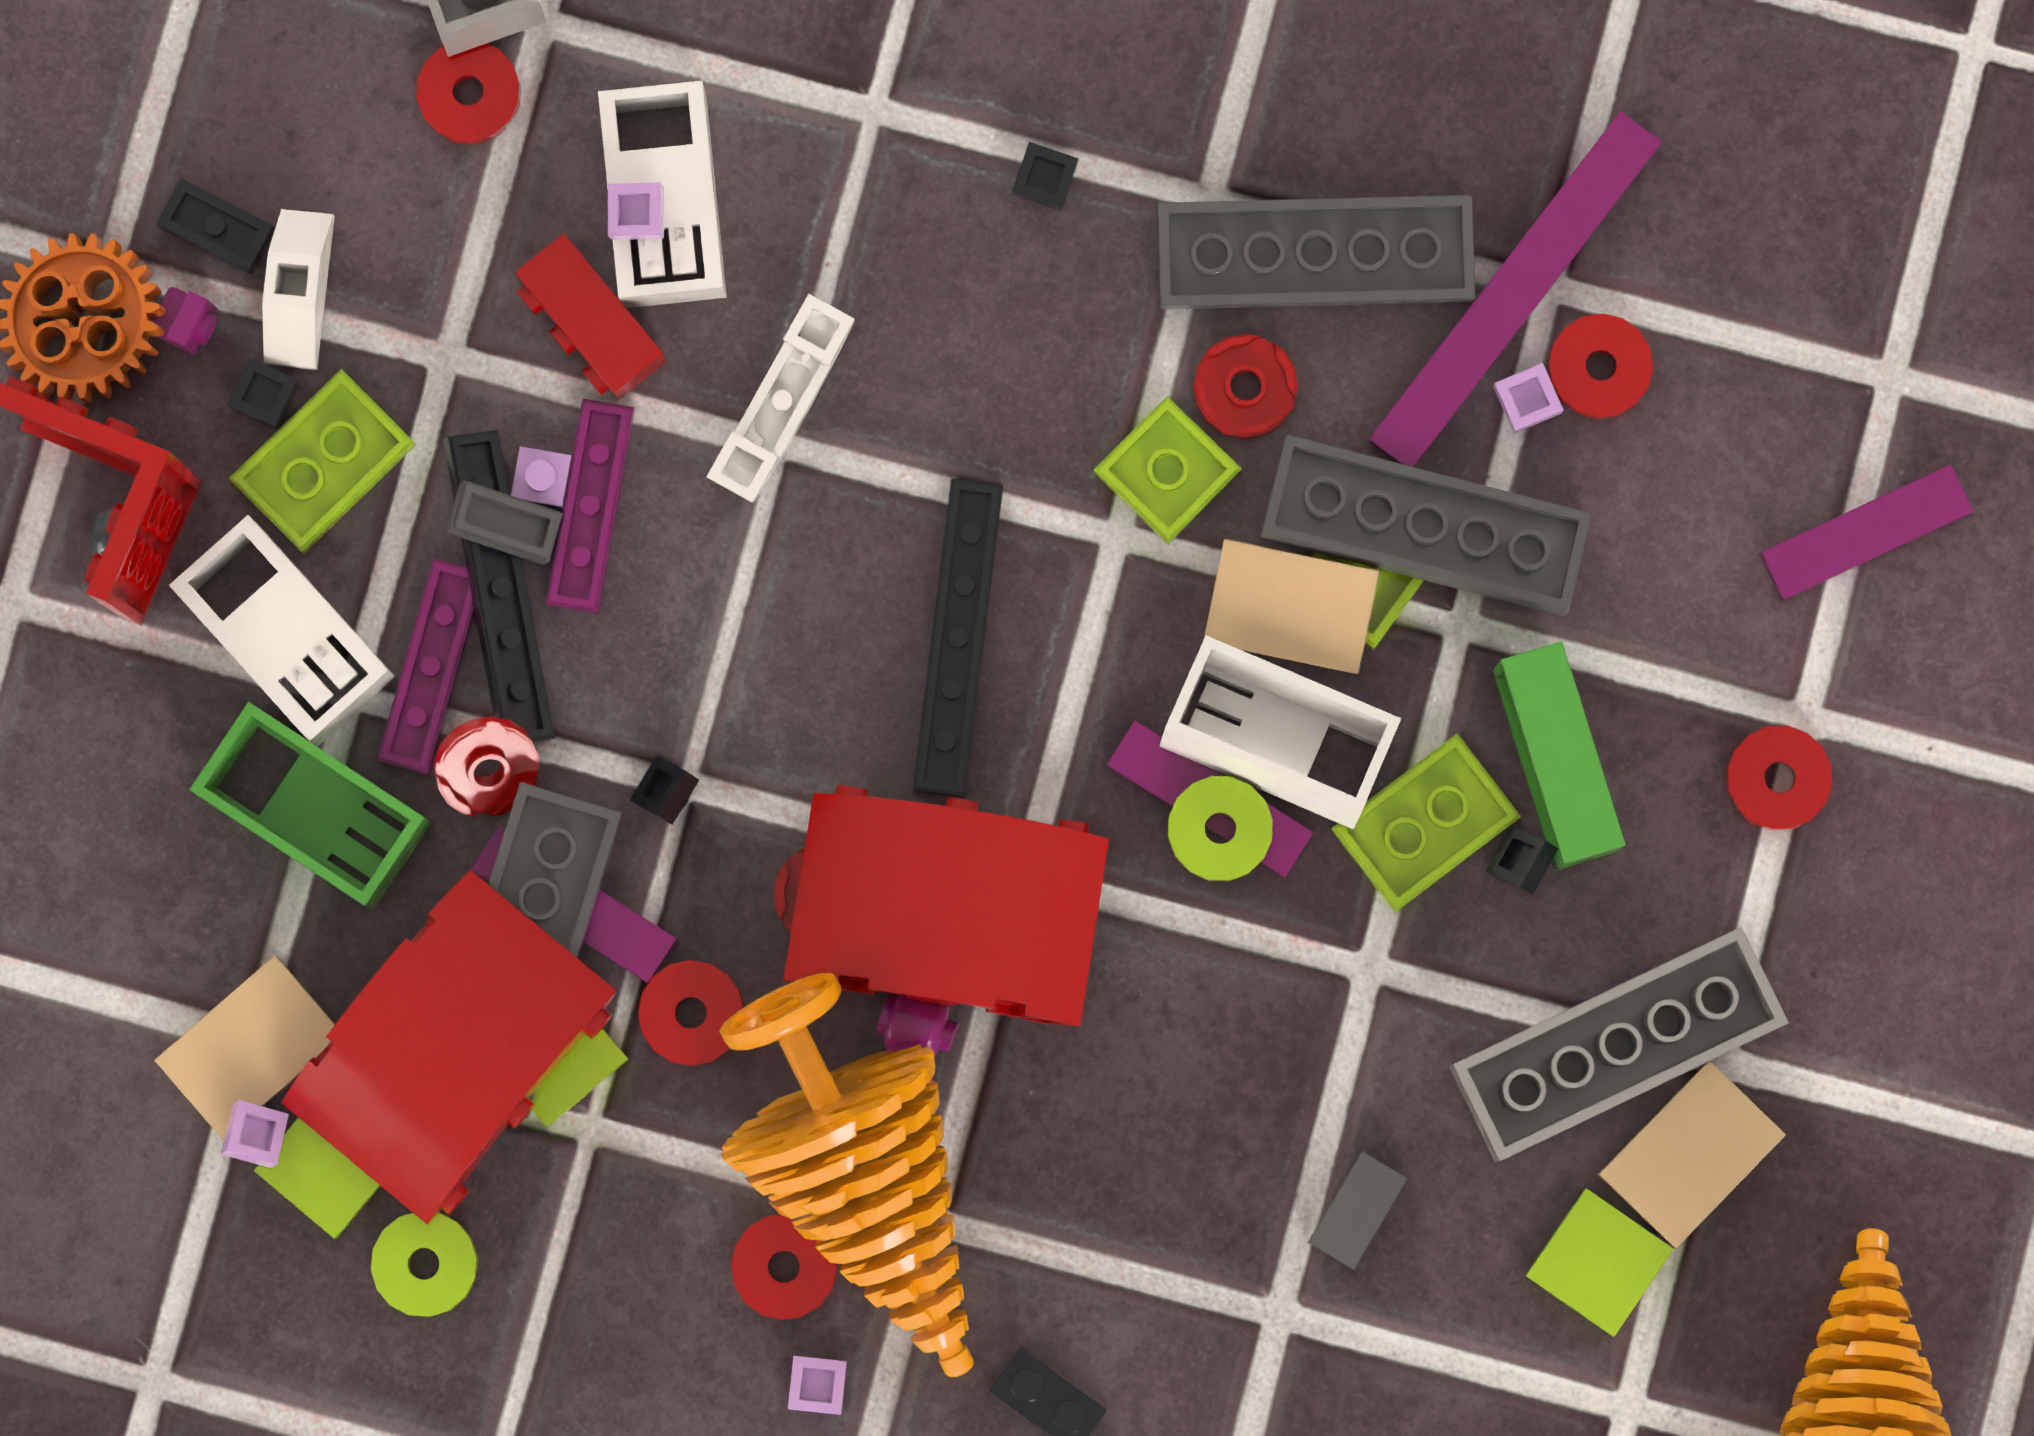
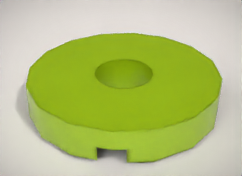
(1227, 797)
(392, 1264)

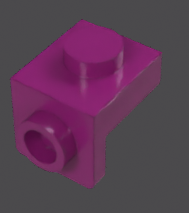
(187, 320)

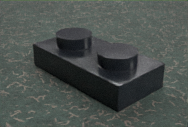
(215, 226)
(1046, 1398)

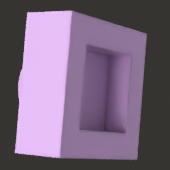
(636, 211)
(1528, 398)
(541, 477)
(254, 1134)
(817, 1385)

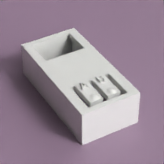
(688, 197)
(281, 629)
(1277, 729)

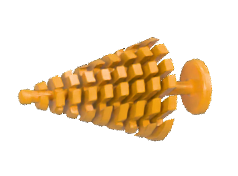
(858, 1165)
(1867, 1360)

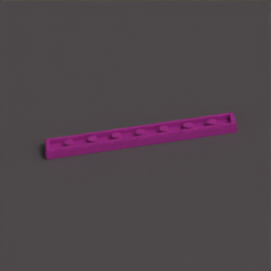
(1515, 291)

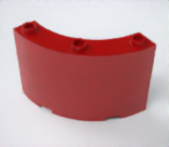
(948, 905)
(448, 1047)

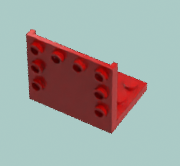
(153, 514)

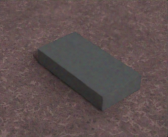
(504, 522)
(1357, 1210)

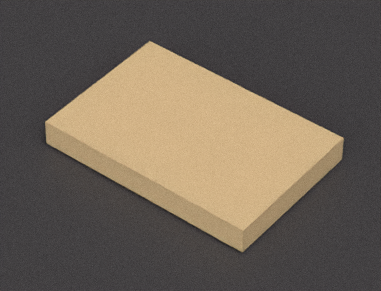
(1292, 605)
(248, 1045)
(1691, 1154)

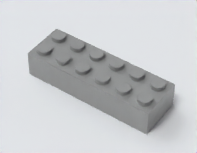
(1618, 1044)

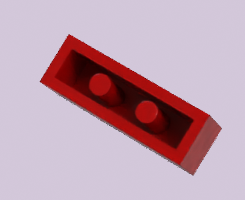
(588, 318)

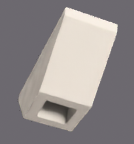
(296, 288)

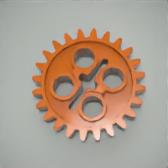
(80, 272)

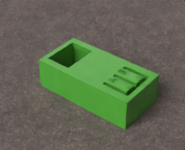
(1558, 755)
(316, 810)

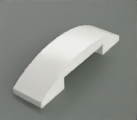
(782, 399)

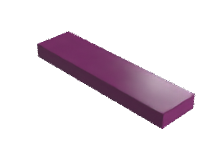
(590, 506)
(1866, 532)
(429, 670)
(1169, 775)
(612, 927)

